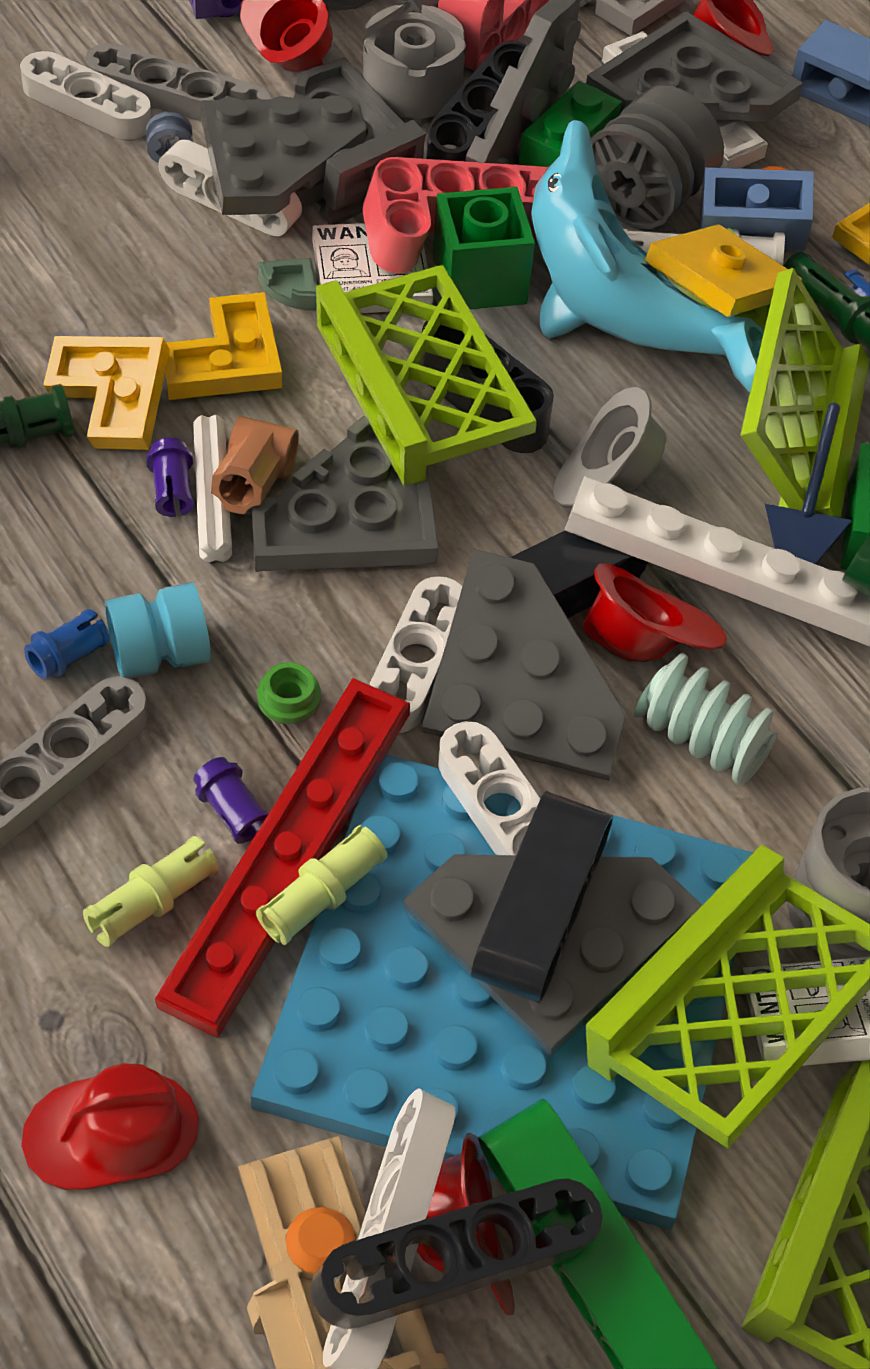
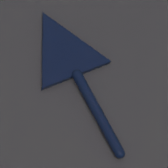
(803, 531)

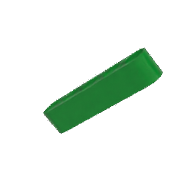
(612, 1277)

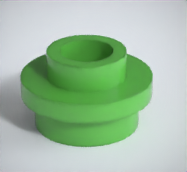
(284, 680)

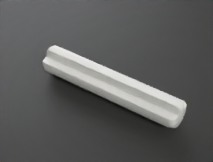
(213, 520)

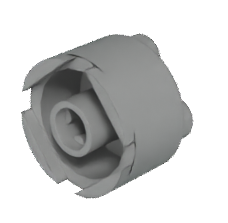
(414, 60)

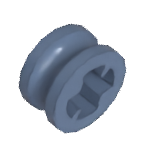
(163, 125)

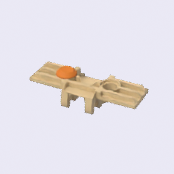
(302, 1212)

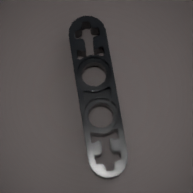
(462, 1258)

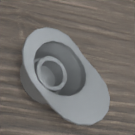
(617, 449)

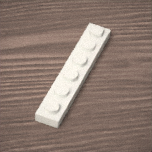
(719, 559)

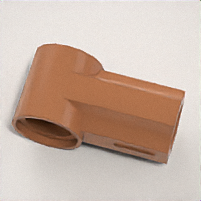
(254, 460)

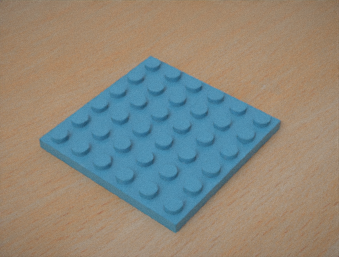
(394, 1013)

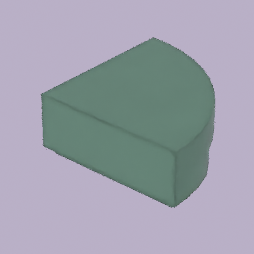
(290, 282)

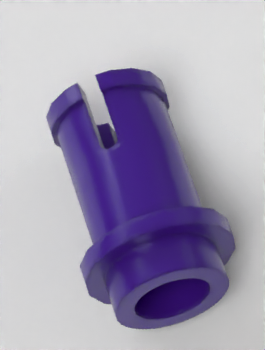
(170, 464)
(230, 798)

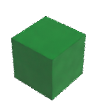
(485, 245)

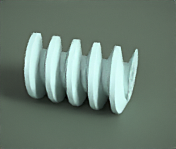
(707, 720)

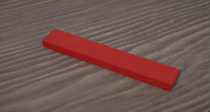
(299, 827)

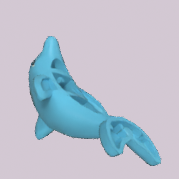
(604, 275)

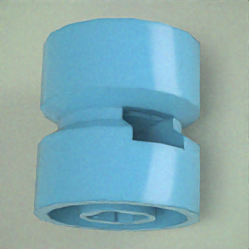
(158, 630)

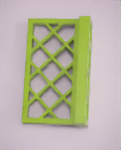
(793, 384)
(382, 394)
(686, 971)
(810, 1229)

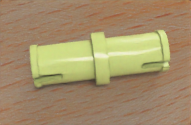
(321, 884)
(150, 891)

